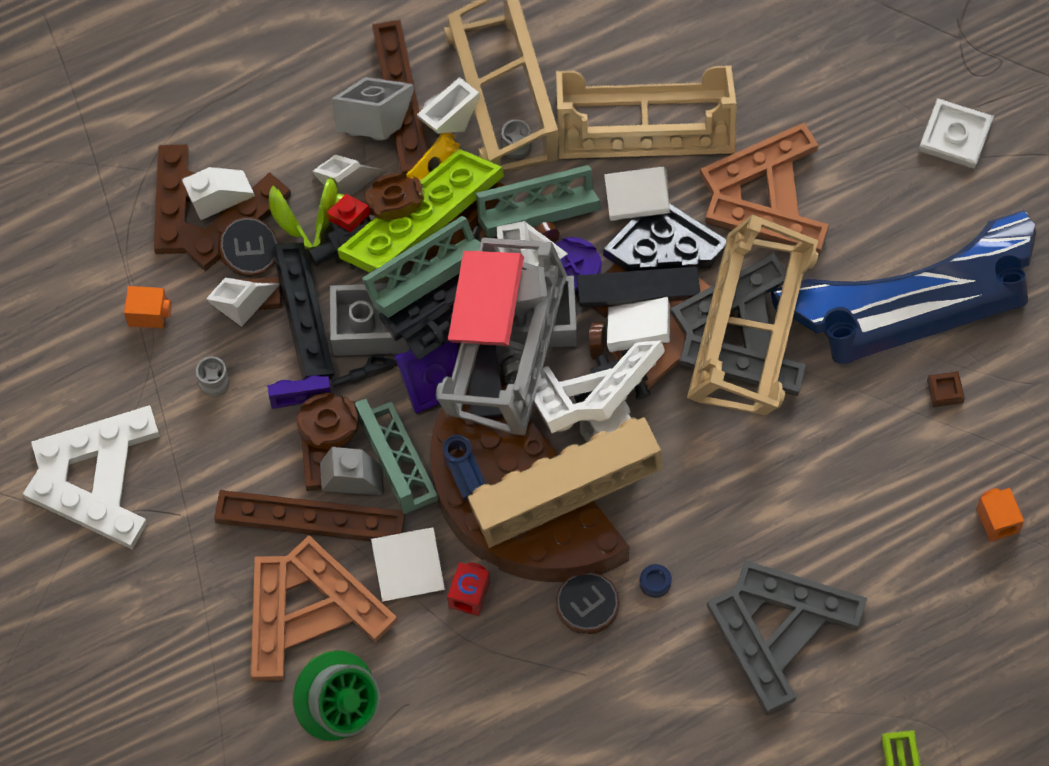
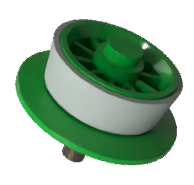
(335, 696)

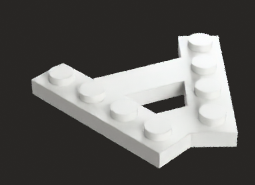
(607, 388)
(101, 508)

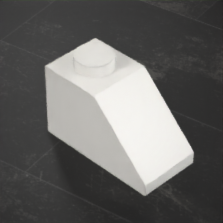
(217, 190)

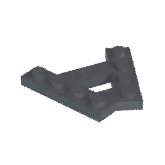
(739, 362)
(811, 608)

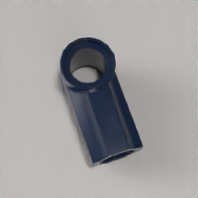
(463, 469)

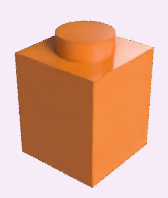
(147, 307)
(999, 513)

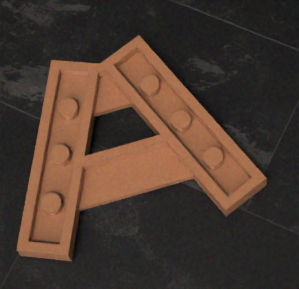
(775, 160)
(345, 604)

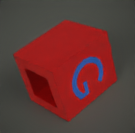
(469, 588)

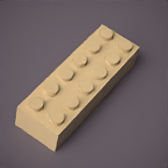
(566, 481)

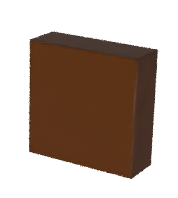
(945, 389)

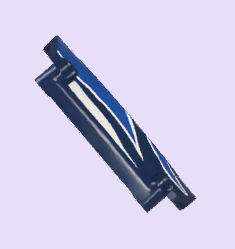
(899, 309)

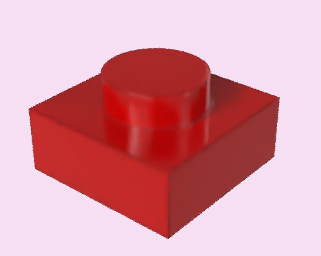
(348, 212)

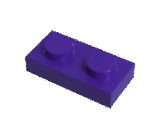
(292, 393)

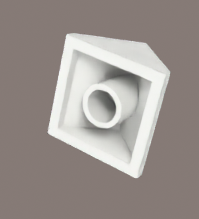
(637, 193)

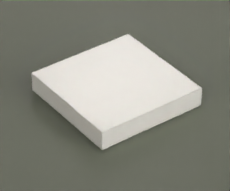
(956, 133)
(638, 323)
(407, 564)

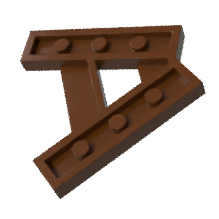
(172, 231)

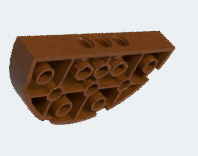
(551, 552)

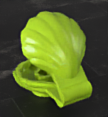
(285, 218)

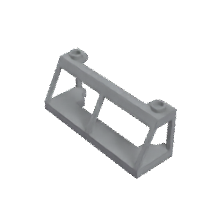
(518, 398)

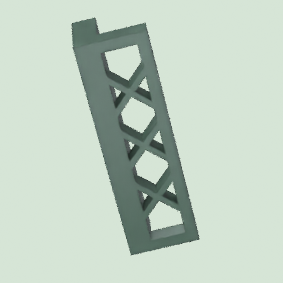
(537, 208)
(422, 277)
(378, 438)

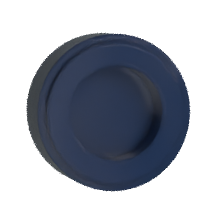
(655, 581)

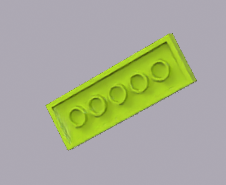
(446, 194)

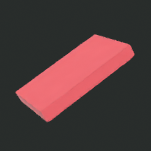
(486, 298)

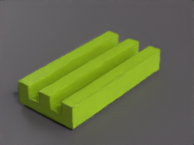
(898, 736)

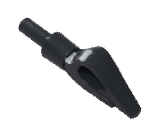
(367, 371)

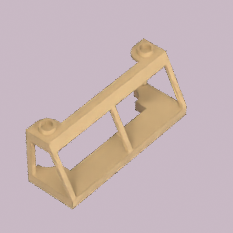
(516, 24)
(712, 137)
(708, 369)

